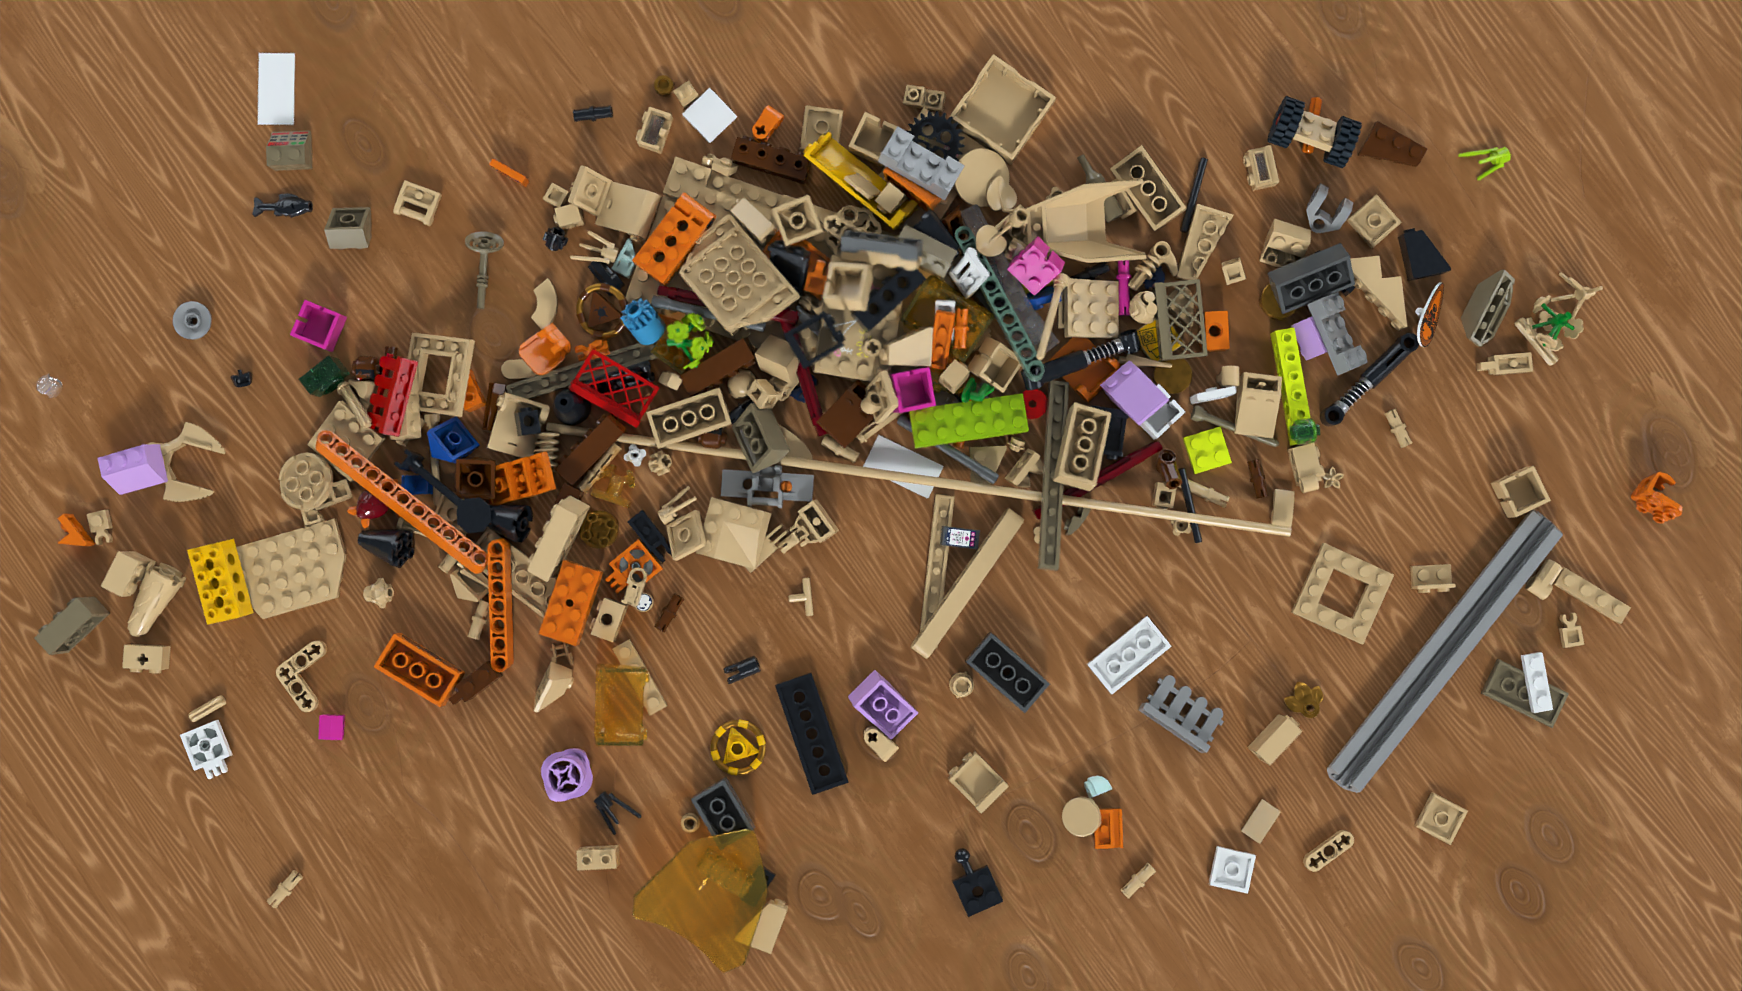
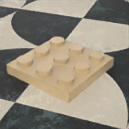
(1091, 309)
(346, 426)

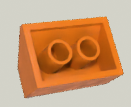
(924, 198)

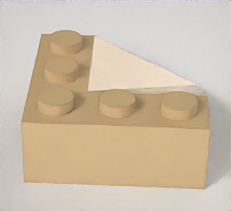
(734, 533)

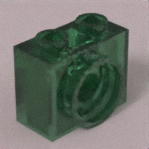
(324, 376)

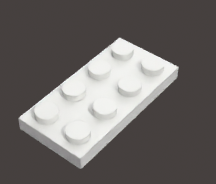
(1129, 655)

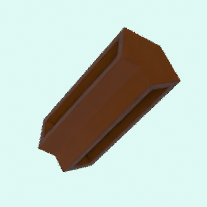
(494, 391)

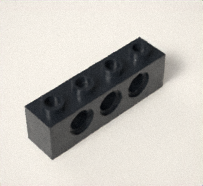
(913, 280)

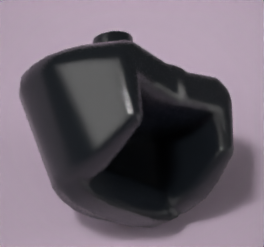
(242, 379)

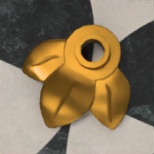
(1303, 697)

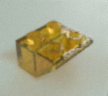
(672, 355)

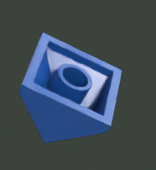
(451, 441)

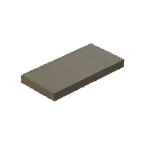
(1508, 686)

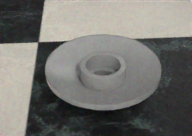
(184, 317)

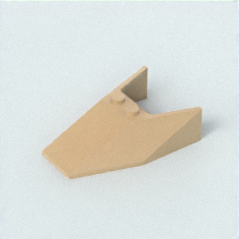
(1076, 223)

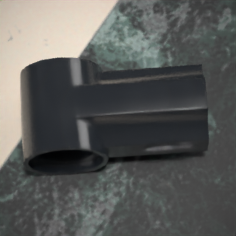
(605, 275)

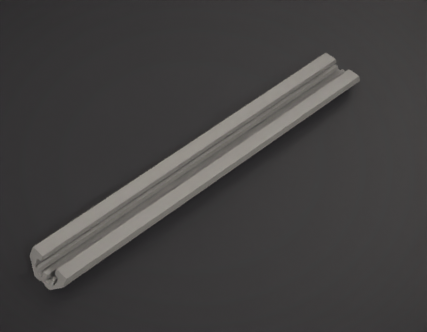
(1444, 652)

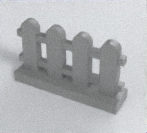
(1188, 722)

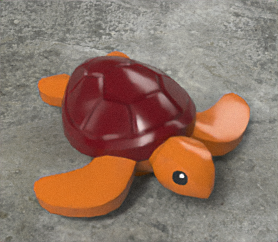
(370, 507)

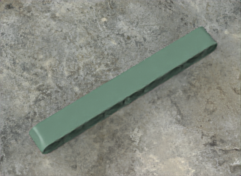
(1004, 311)

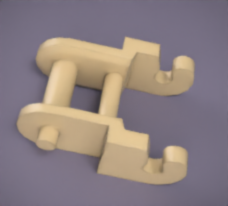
(554, 648)

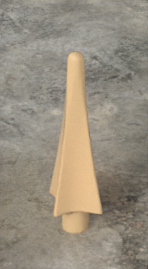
(1143, 362)
(480, 578)

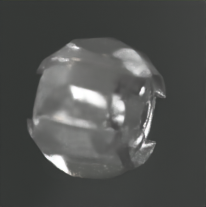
(49, 386)

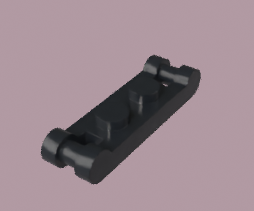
(628, 380)

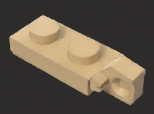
(1507, 364)

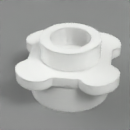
(634, 450)

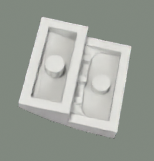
(709, 115)

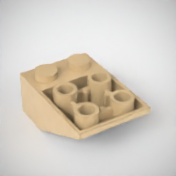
(1257, 404)

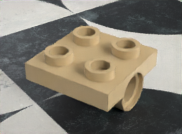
(880, 397)

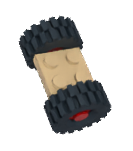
(1335, 138)

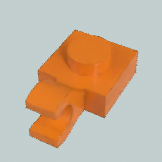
(816, 281)
(599, 345)

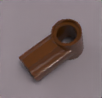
(1168, 469)

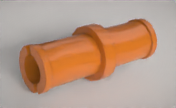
(961, 328)

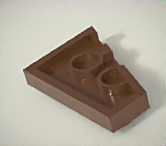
(1392, 146)

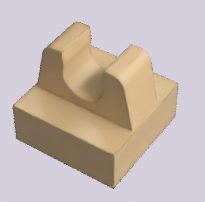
(686, 94)

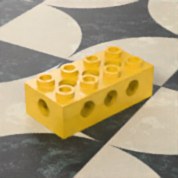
(220, 581)

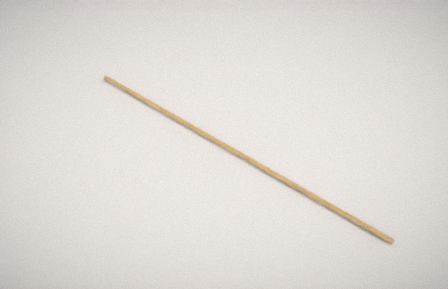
(948, 483)

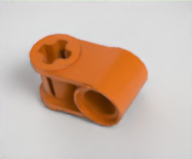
(768, 121)

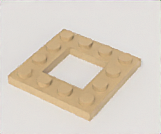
(461, 353)
(1308, 604)

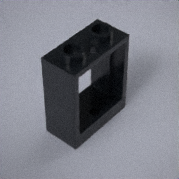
(829, 320)

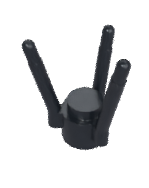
(604, 802)

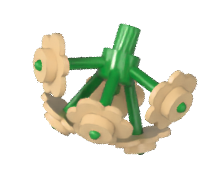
(1552, 322)

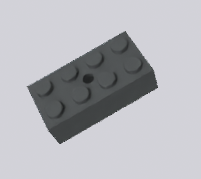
(1022, 684)

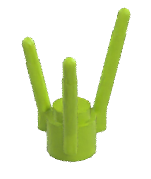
(1497, 157)

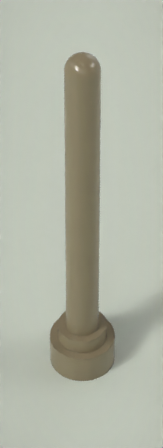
(1199, 414)

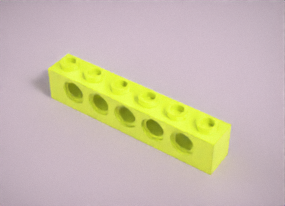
(1289, 368)

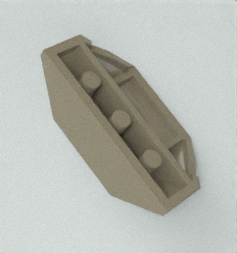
(1487, 307)

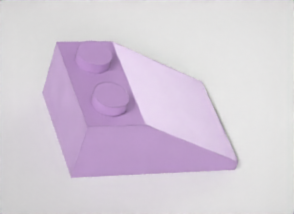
(1134, 393)
(882, 704)

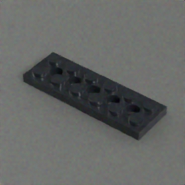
(805, 745)

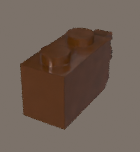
(475, 683)

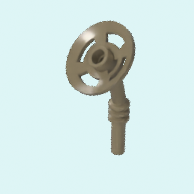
(483, 248)

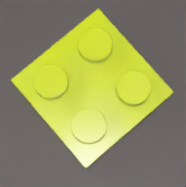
(1207, 450)

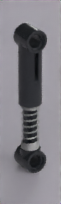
(1127, 342)
(1371, 378)

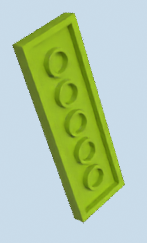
(968, 421)

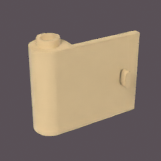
(629, 210)
(504, 427)

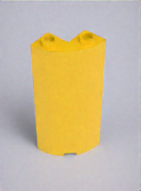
(839, 162)

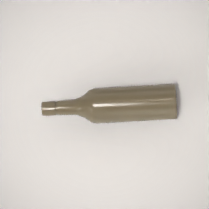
(1111, 206)

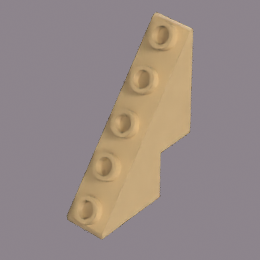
(1384, 292)

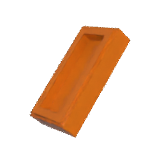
(507, 171)

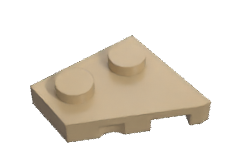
(986, 456)

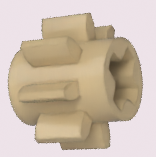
(660, 463)

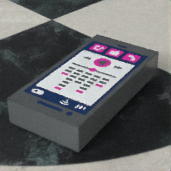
(959, 537)

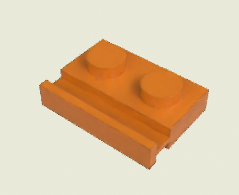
(1110, 831)

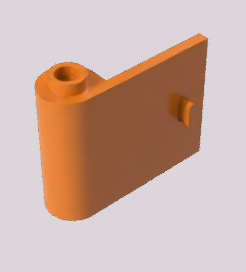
(1088, 380)

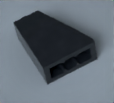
(1420, 256)

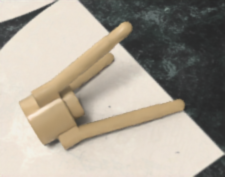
(608, 252)
(667, 513)

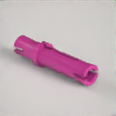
(1124, 290)

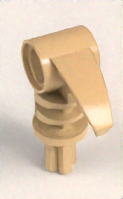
(1154, 260)

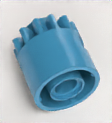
(643, 322)

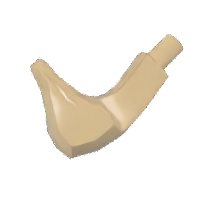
(364, 390)

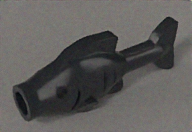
(288, 205)

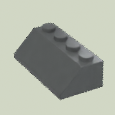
(1312, 278)

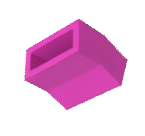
(331, 727)

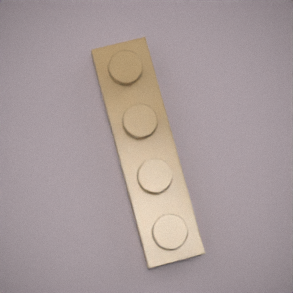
(1591, 595)
(629, 656)

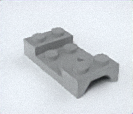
(920, 164)
(1334, 333)

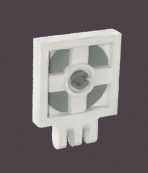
(207, 748)

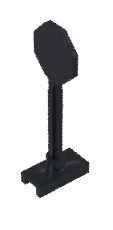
(472, 514)

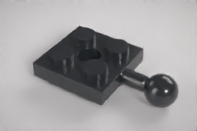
(980, 877)

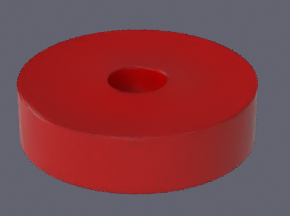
(1040, 400)

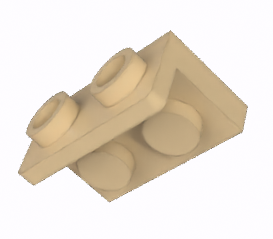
(1431, 577)

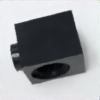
(534, 427)

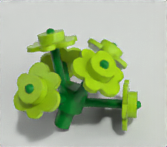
(679, 335)

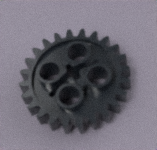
(939, 125)

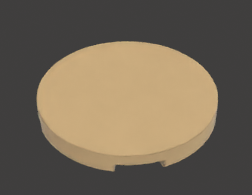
(979, 171)
(305, 481)

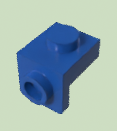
(416, 485)

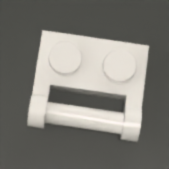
(972, 277)

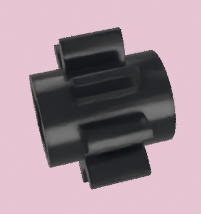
(555, 239)

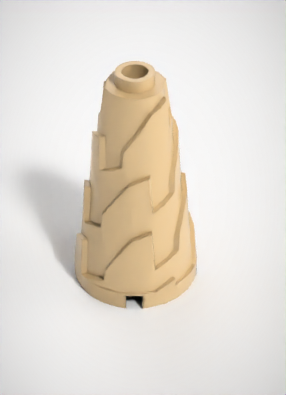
(154, 594)

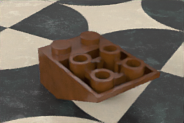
(845, 417)

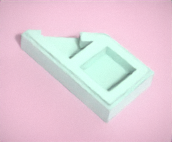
(624, 263)

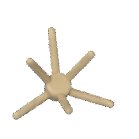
(1581, 293)

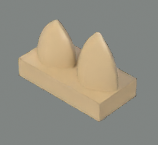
(1019, 473)

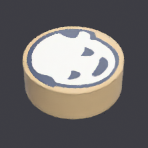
(646, 603)

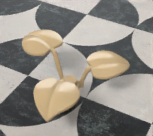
(1000, 196)

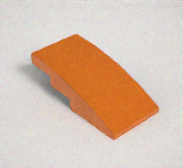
(523, 479)

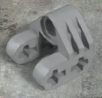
(1314, 213)

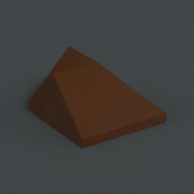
(475, 478)

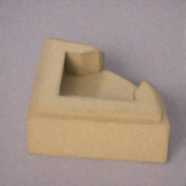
(311, 517)

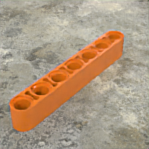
(505, 597)

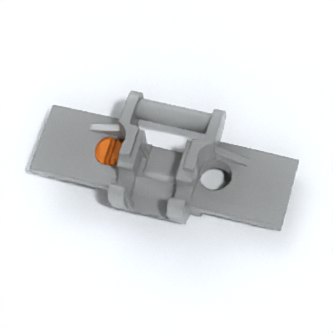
(789, 486)

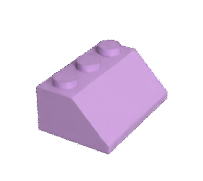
(133, 468)

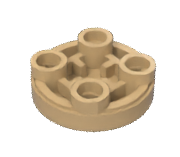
(1081, 816)

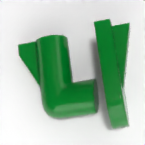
(969, 394)

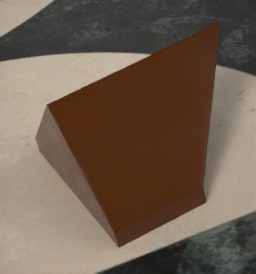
(953, 221)

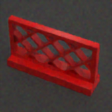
(603, 401)

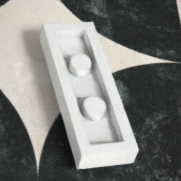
(1536, 682)

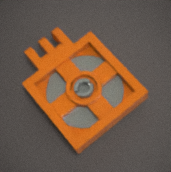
(633, 557)

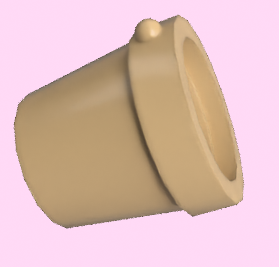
(961, 684)

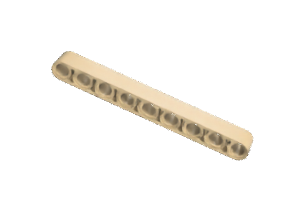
(967, 583)

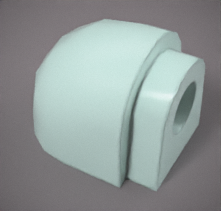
(1096, 785)

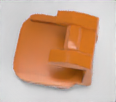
(545, 350)
(1654, 502)

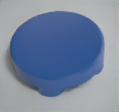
(1042, 297)

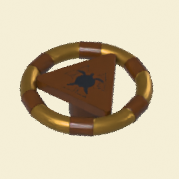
(601, 310)

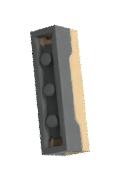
(881, 249)

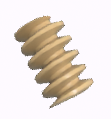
(547, 444)

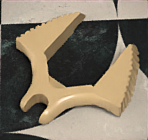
(195, 436)

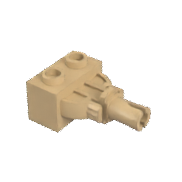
(812, 525)

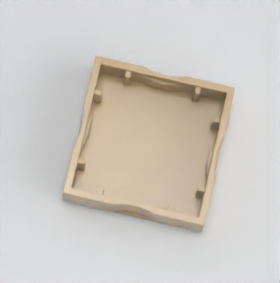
(1002, 109)

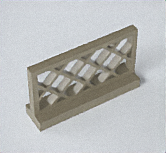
(1162, 320)

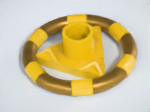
(738, 747)

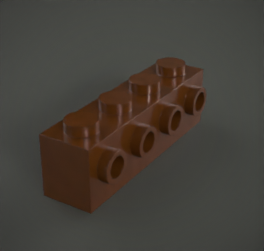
(770, 160)
(719, 367)
(591, 449)

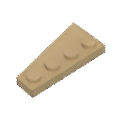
(1203, 234)

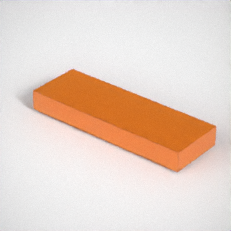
(942, 338)

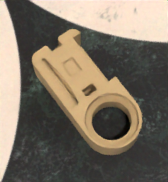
(634, 589)

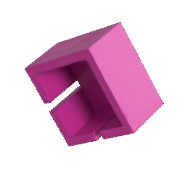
(1032, 267)
(321, 328)
(913, 389)

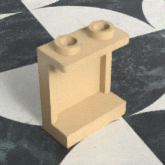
(977, 781)

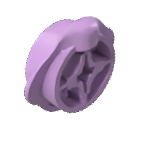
(577, 758)

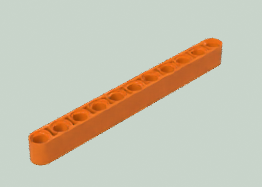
(398, 493)

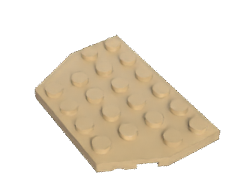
(735, 277)
(294, 568)

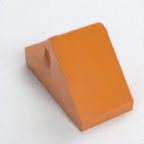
(77, 534)

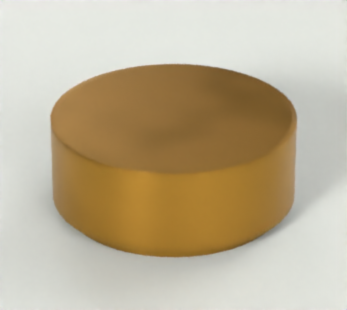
(663, 85)

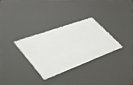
(276, 88)
(894, 457)

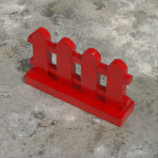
(398, 395)

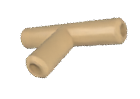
(806, 597)

